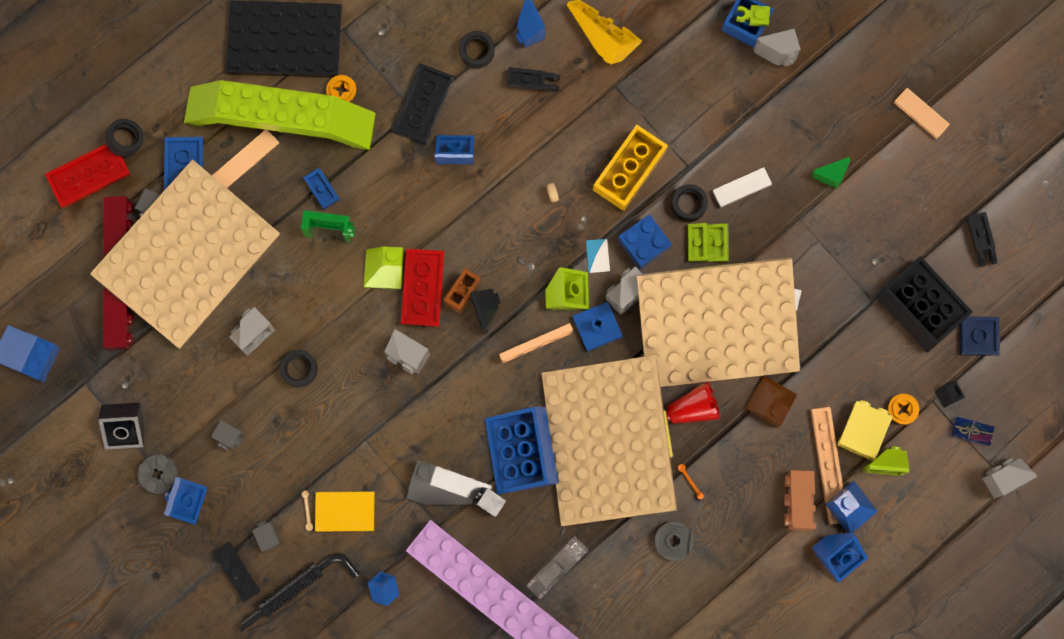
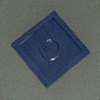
(980, 336)

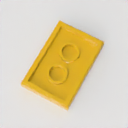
(344, 511)

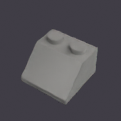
(779, 48)

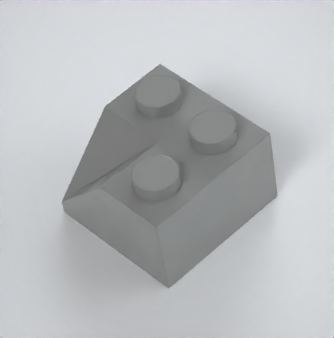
(625, 293)
(252, 331)
(406, 352)
(1009, 477)

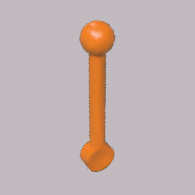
(681, 468)

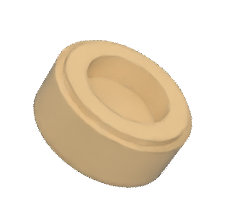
(552, 192)

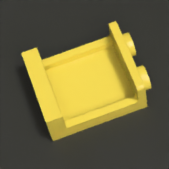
(865, 430)

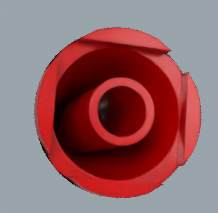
(694, 406)

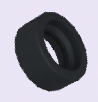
(476, 35)
(119, 149)
(692, 189)
(295, 354)

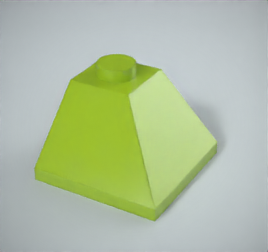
(384, 268)
(568, 290)
(889, 462)

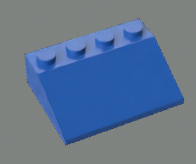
(521, 450)

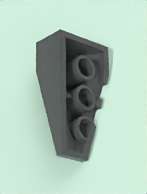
(441, 487)

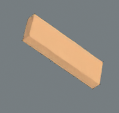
(921, 113)

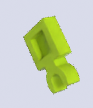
(757, 15)

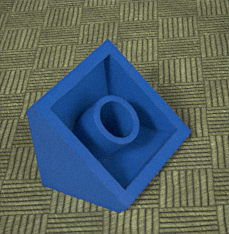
(454, 149)

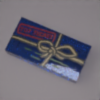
(973, 431)

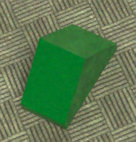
(832, 173)

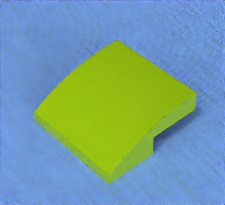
(708, 243)

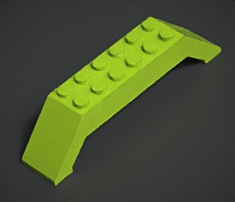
(280, 111)

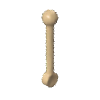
(309, 526)

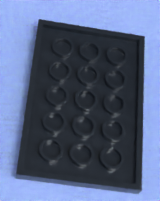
(284, 39)

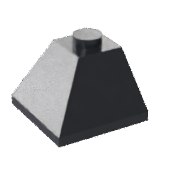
(486, 307)

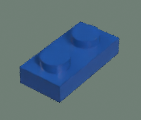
(321, 188)

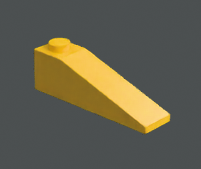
(607, 39)

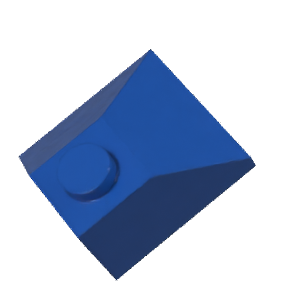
(530, 25)
(851, 507)
(840, 554)

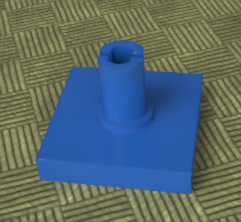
(597, 326)
(185, 500)

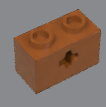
(460, 292)

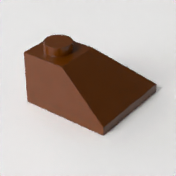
(771, 401)

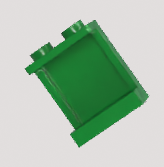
(327, 221)

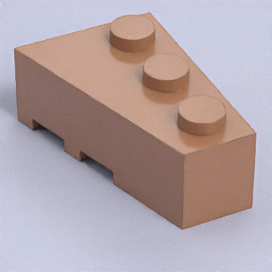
(800, 500)

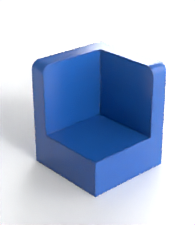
(383, 588)

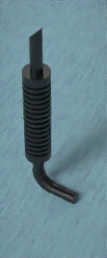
(295, 586)

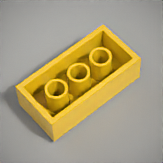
(630, 167)

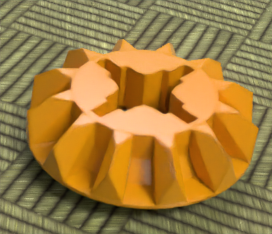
(336, 83)
(903, 399)

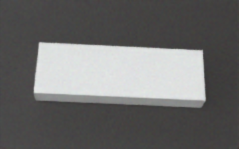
(742, 187)

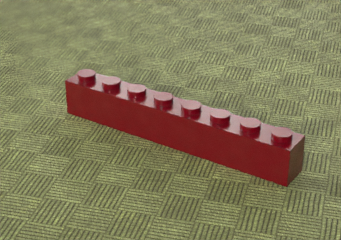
(115, 312)

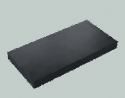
(423, 104)

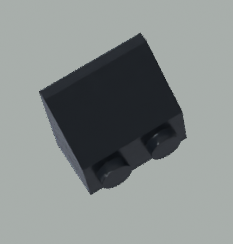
(121, 425)

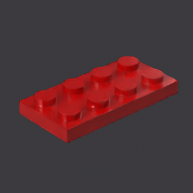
(86, 175)
(422, 288)

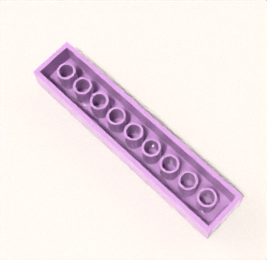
(483, 586)

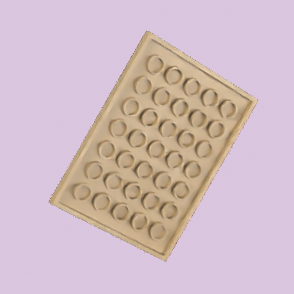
(185, 254)
(720, 321)
(609, 441)

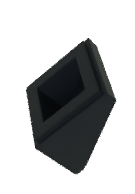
(949, 394)

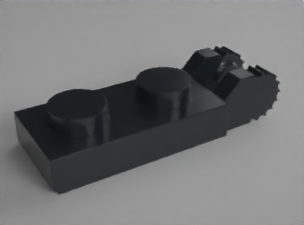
(531, 79)
(982, 237)

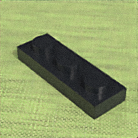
(236, 572)

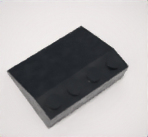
(923, 304)

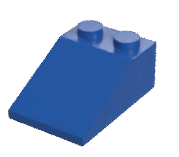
(27, 353)

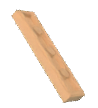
(536, 343)

